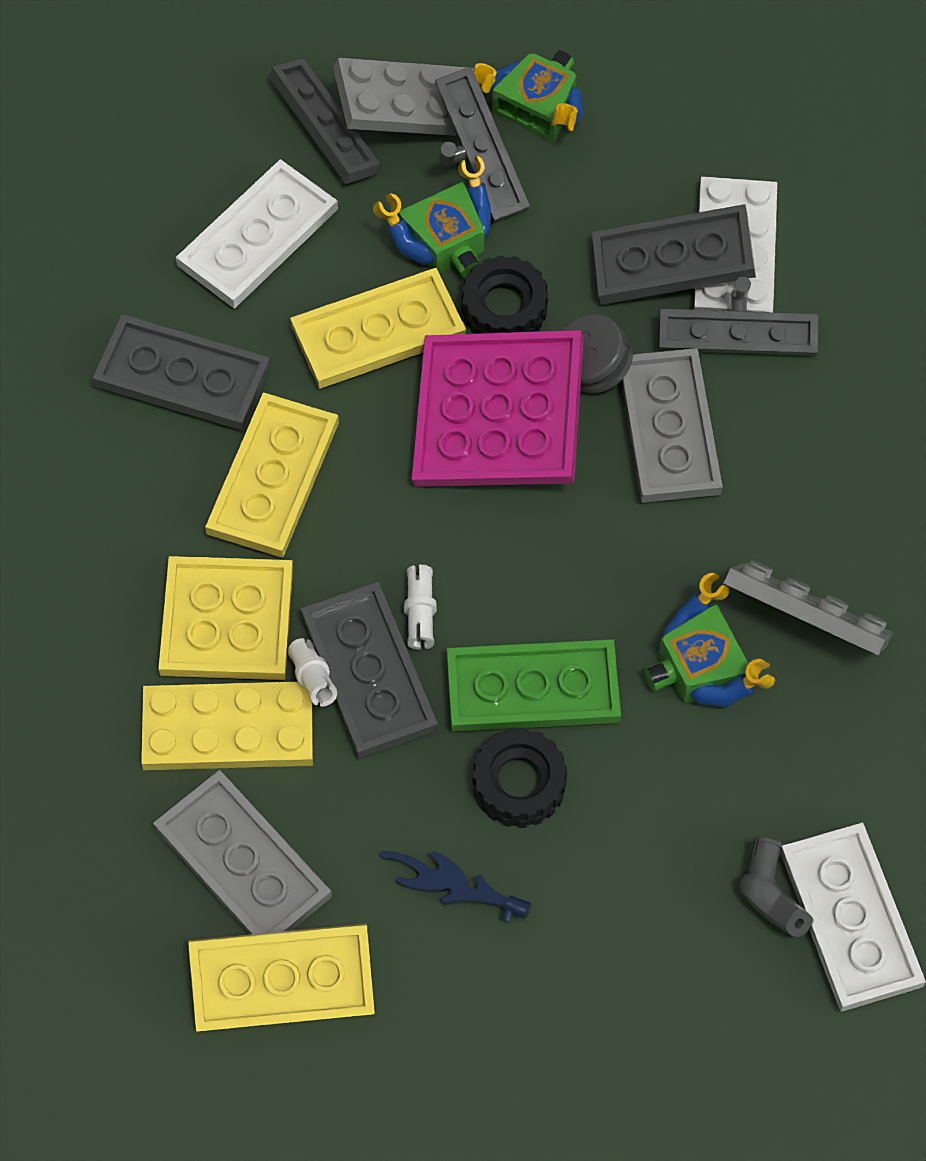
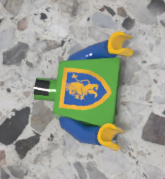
(535, 93)
(444, 227)
(703, 655)

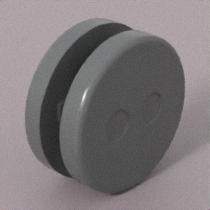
(605, 352)

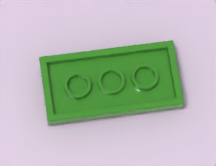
(533, 685)

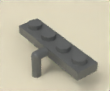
(324, 120)
(480, 138)
(738, 330)

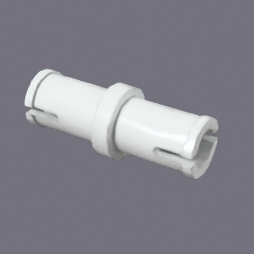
(420, 607)
(312, 672)

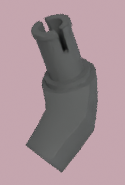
(766, 896)

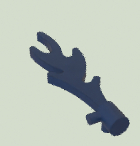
(451, 878)

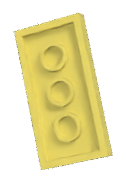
(375, 327)
(272, 475)
(226, 726)
(281, 977)

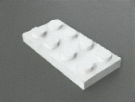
(761, 209)
(257, 233)
(853, 917)

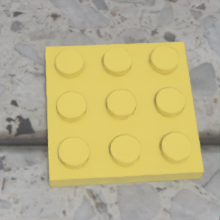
(226, 618)

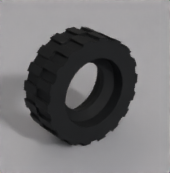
(504, 272)
(519, 745)

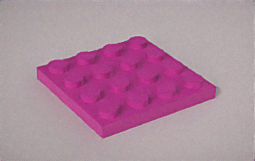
(498, 409)

